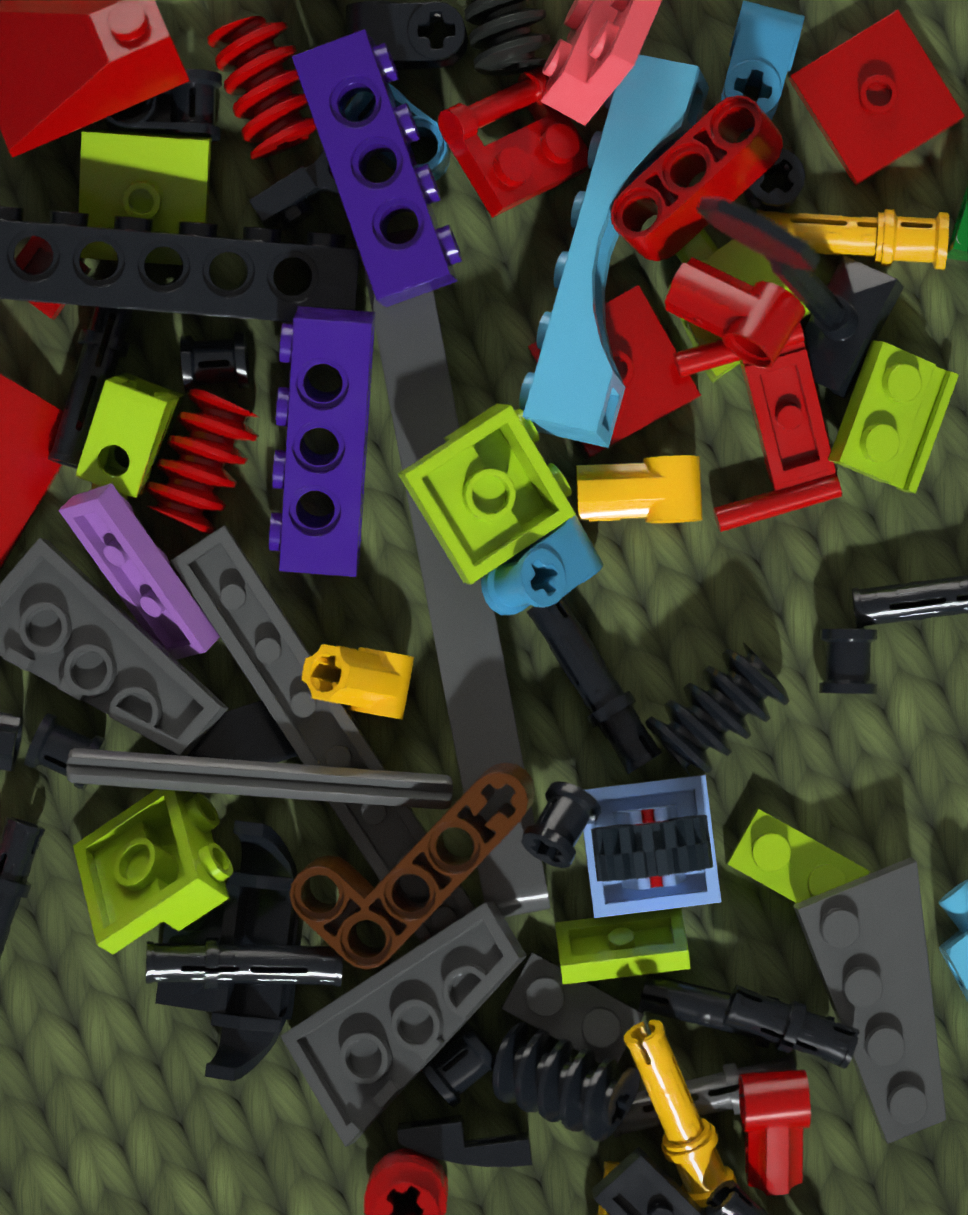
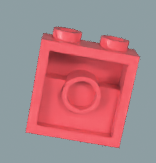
(596, 55)

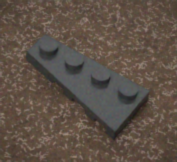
(94, 651)
(878, 980)
(393, 1024)

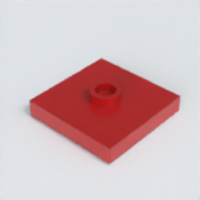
(876, 97)
(645, 365)

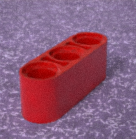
(705, 147)

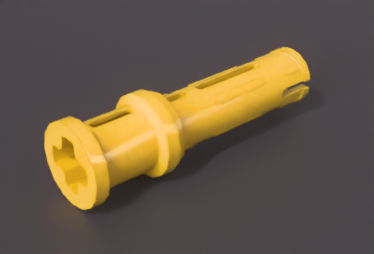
(882, 237)
(687, 1137)

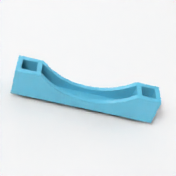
(576, 379)

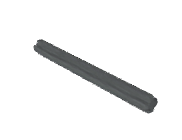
(259, 778)

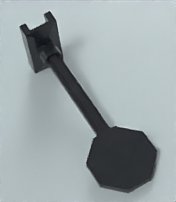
(844, 312)

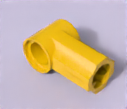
(658, 490)
(360, 678)

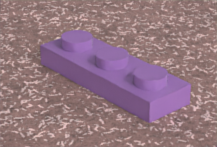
(139, 571)

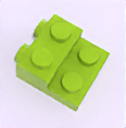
(488, 491)
(152, 867)

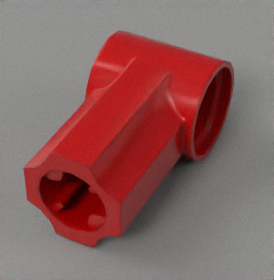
(748, 318)
(773, 1120)

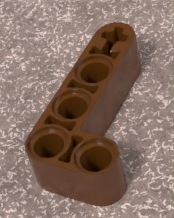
(427, 859)

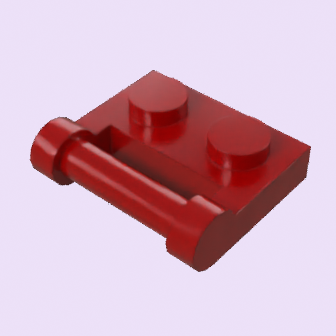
(522, 161)

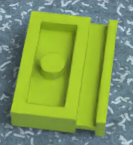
(893, 416)

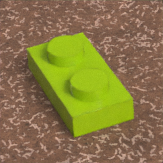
(790, 860)
(622, 946)

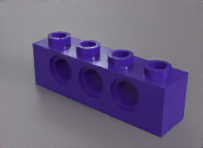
(329, 79)
(330, 541)

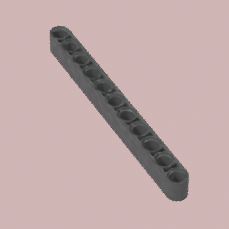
(459, 616)

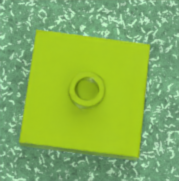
(143, 178)

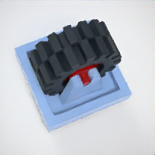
(651, 847)

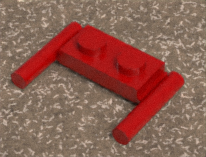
(787, 427)

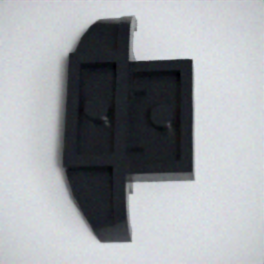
(254, 914)

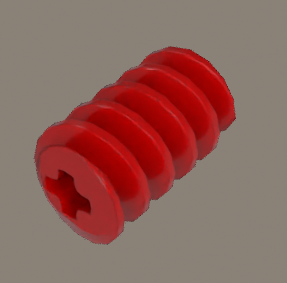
(262, 84)
(201, 460)
(397, 1173)

